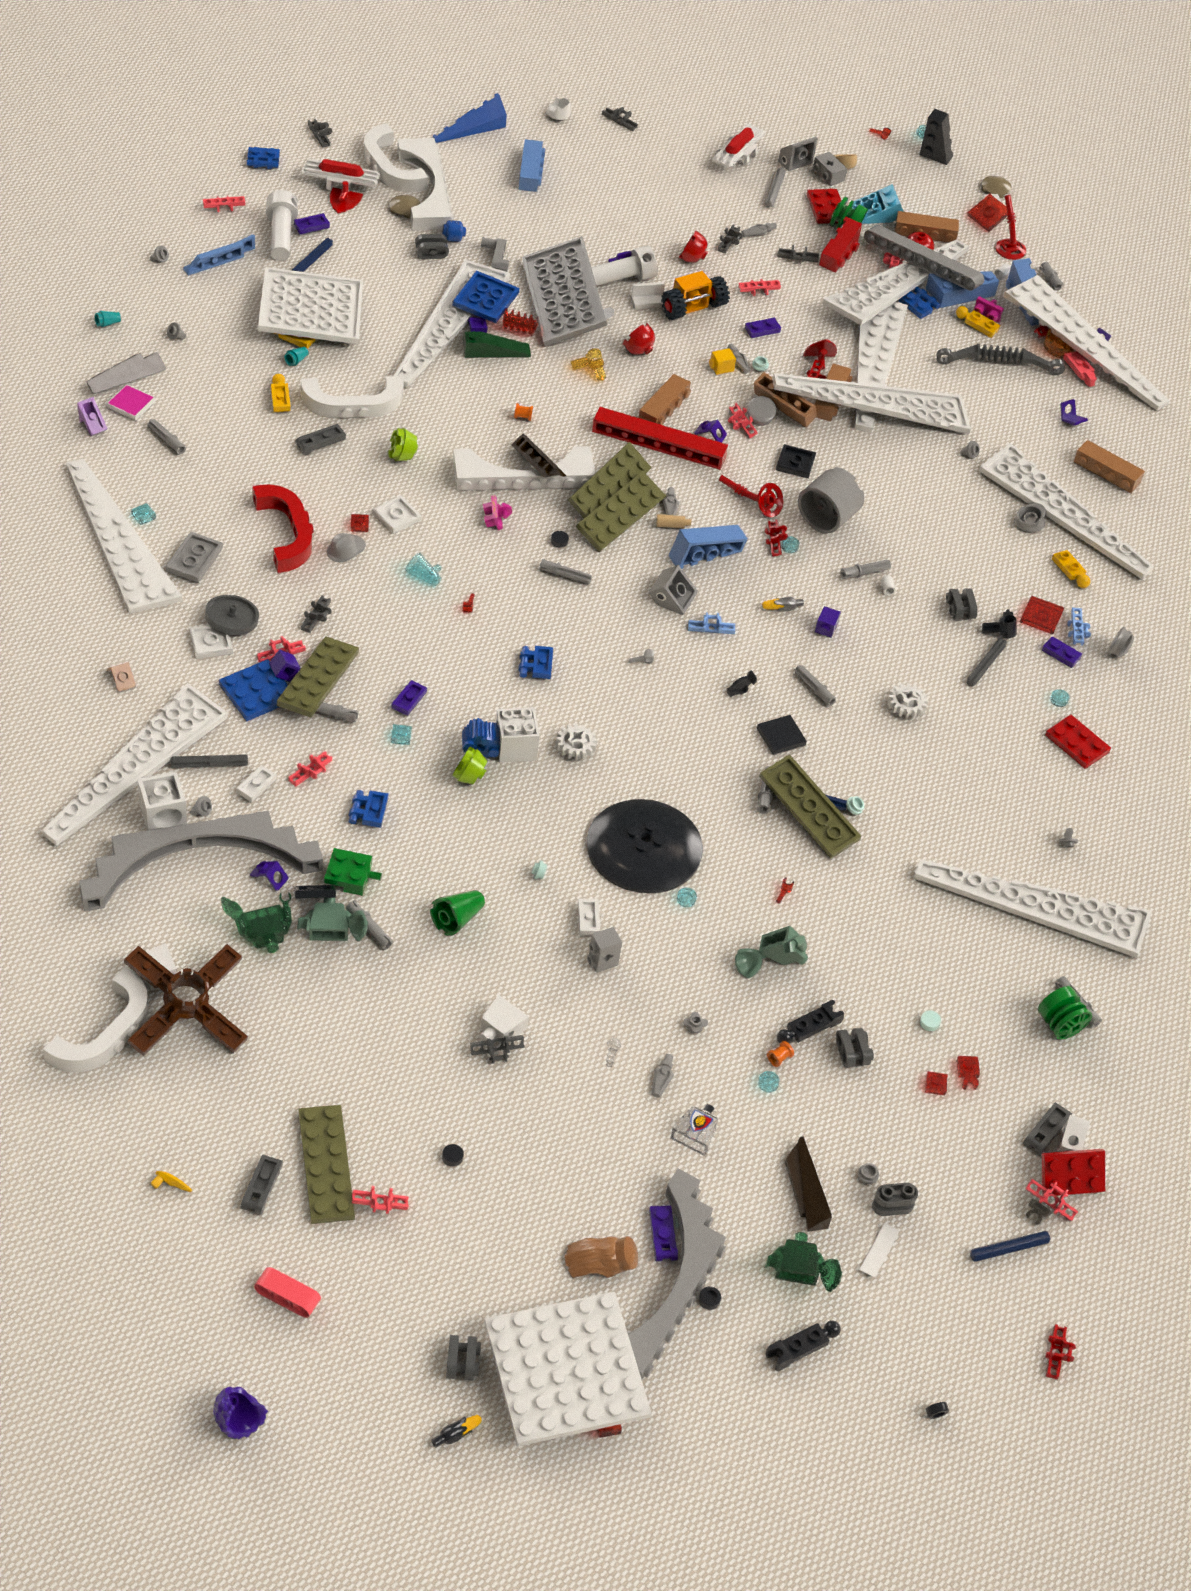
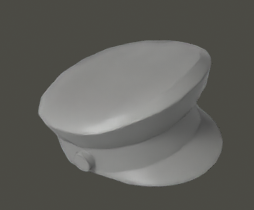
(761, 410)
(1031, 517)
(1121, 643)

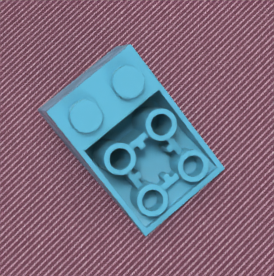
(881, 206)

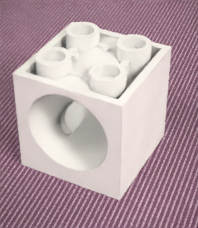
(518, 734)
(162, 801)

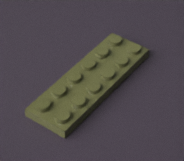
(608, 480)
(620, 511)
(317, 677)
(810, 806)
(326, 1164)

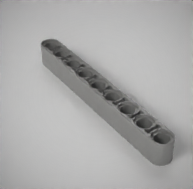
(924, 257)

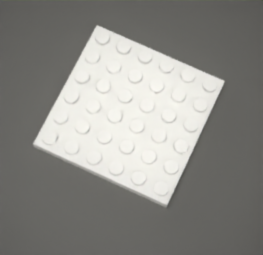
(311, 305)
(566, 1368)

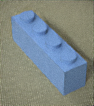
(531, 165)

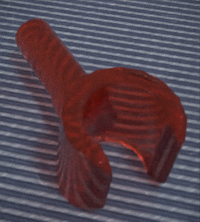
(884, 134)
(468, 606)
(785, 888)

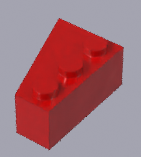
(842, 247)

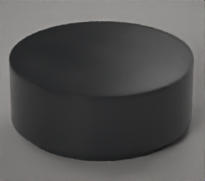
(559, 539)
(453, 1155)
(710, 1298)
(937, 1410)

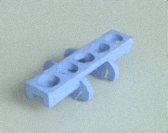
(698, 625)
(1078, 625)

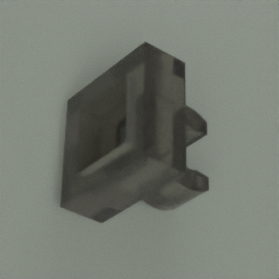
(1039, 1209)

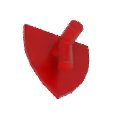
(342, 200)
(821, 349)

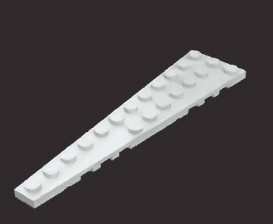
(167, 735)
(1085, 918)

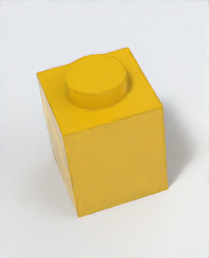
(722, 361)

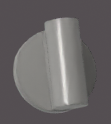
(160, 254)
(174, 331)
(971, 450)
(203, 806)
(1068, 841)

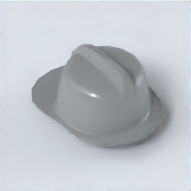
(345, 547)

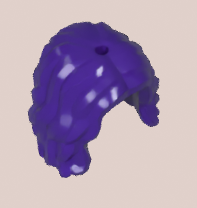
(238, 1412)

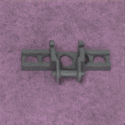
(627, 123)
(323, 130)
(734, 238)
(791, 254)
(316, 615)
(506, 1049)

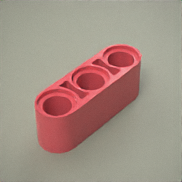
(287, 1292)

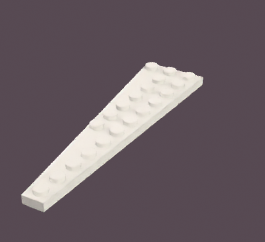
(885, 288)
(443, 323)
(1068, 325)
(875, 353)
(914, 405)
(1032, 486)
(133, 566)

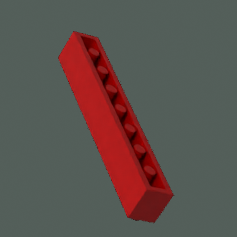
(660, 438)

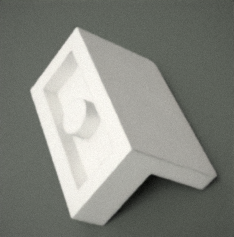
(647, 295)

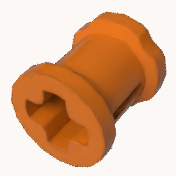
(523, 412)
(780, 1054)

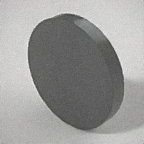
(232, 614)

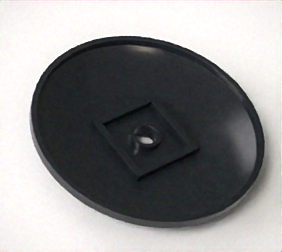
(638, 865)

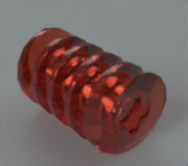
(520, 323)

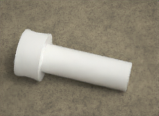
(282, 211)
(641, 264)

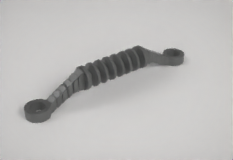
(1024, 357)

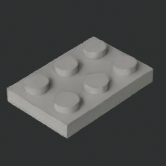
(194, 557)

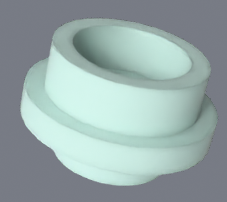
(760, 363)
(855, 805)
(539, 870)

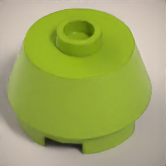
(403, 445)
(470, 767)

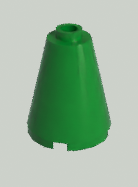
(456, 910)

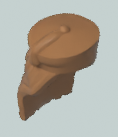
(601, 1256)

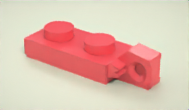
(1081, 367)

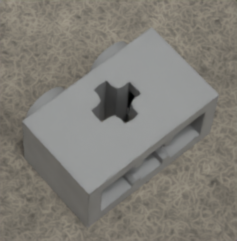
(829, 168)
(604, 949)

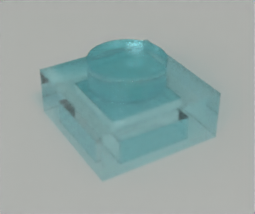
(143, 514)
(401, 734)

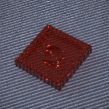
(988, 212)
(1042, 614)

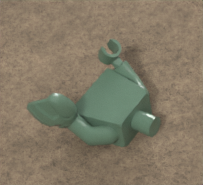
(331, 921)
(779, 945)

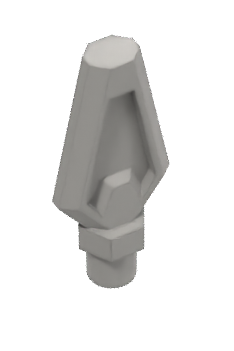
(759, 229)
(741, 360)
(670, 502)
(662, 1076)

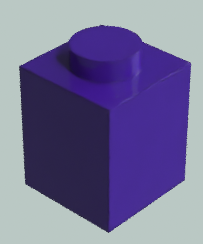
(827, 621)
(284, 665)

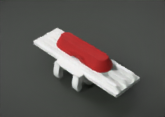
(739, 147)
(340, 171)

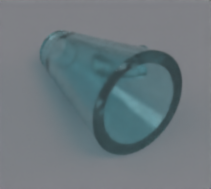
(423, 570)

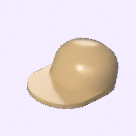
(847, 160)

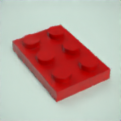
(823, 203)
(1078, 741)
(1074, 1170)

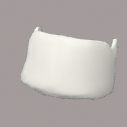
(559, 109)

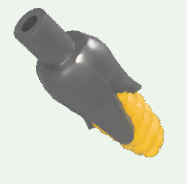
(786, 603)

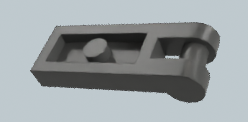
(320, 438)
(1047, 1128)
(262, 1184)

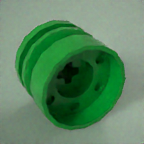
(842, 211)
(1064, 1012)

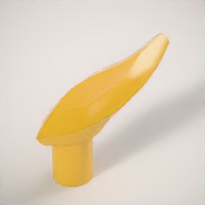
(169, 1179)

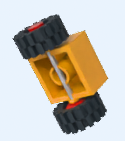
(693, 294)

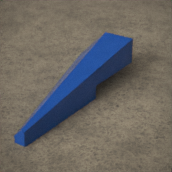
(483, 119)

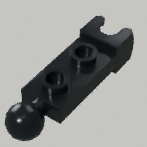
(811, 1023)
(802, 1343)

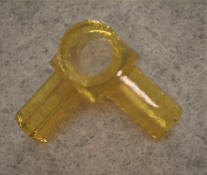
(596, 365)

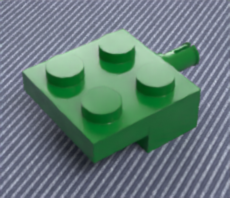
(350, 871)

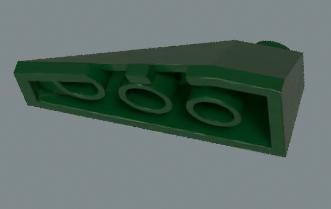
(492, 346)

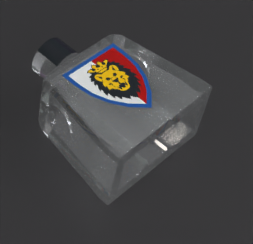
(696, 1129)

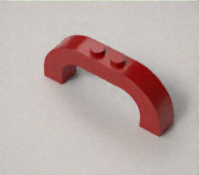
(282, 499)

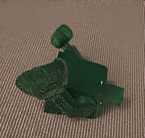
(261, 926)
(802, 1263)

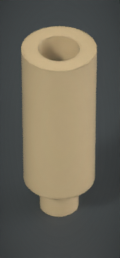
(672, 521)

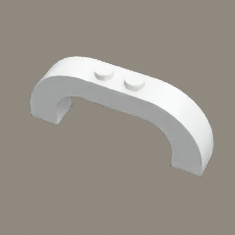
(397, 179)
(352, 406)
(113, 1039)

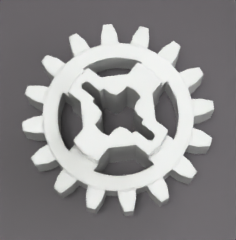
(907, 700)
(576, 741)

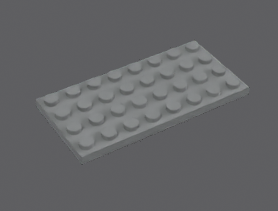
(564, 291)

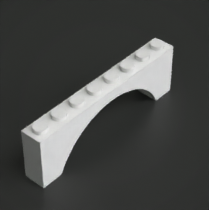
(436, 208)
(477, 474)

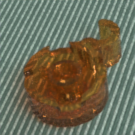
(1055, 345)

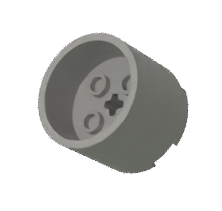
(830, 500)

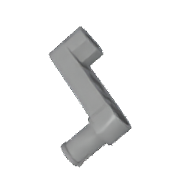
(499, 246)

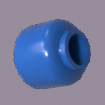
(454, 230)

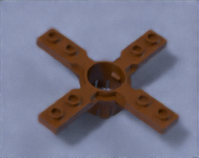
(173, 1008)

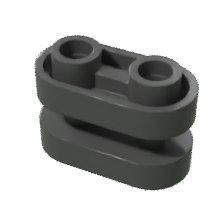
(431, 246)
(959, 600)
(860, 1043)
(895, 1199)
(470, 1367)

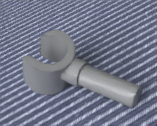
(648, 657)

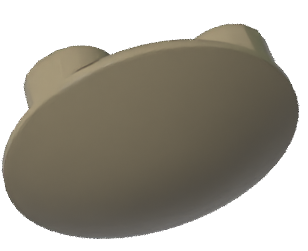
(996, 185)
(402, 205)

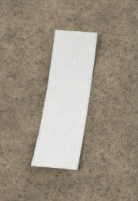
(879, 1250)

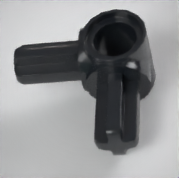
(1006, 626)

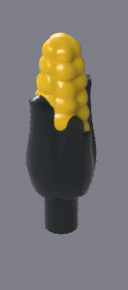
(456, 1430)

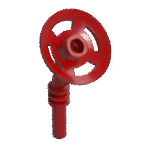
(1012, 244)
(765, 501)

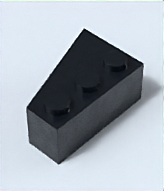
(936, 139)

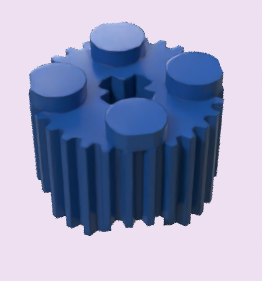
(482, 736)

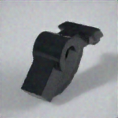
(741, 685)

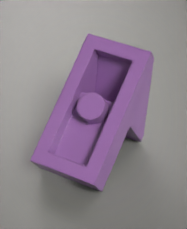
(91, 416)

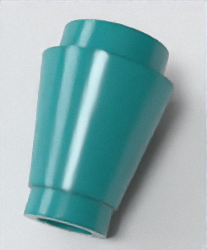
(106, 318)
(295, 356)

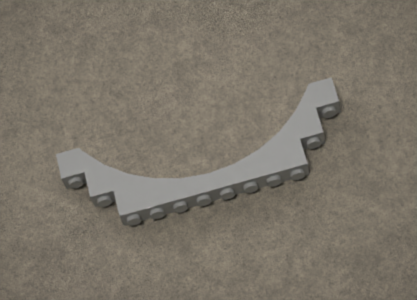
(245, 831)
(699, 1252)

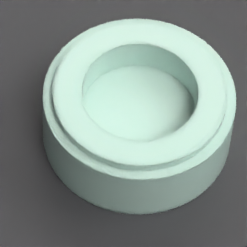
(930, 1020)

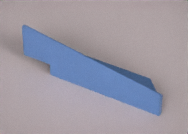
(220, 255)

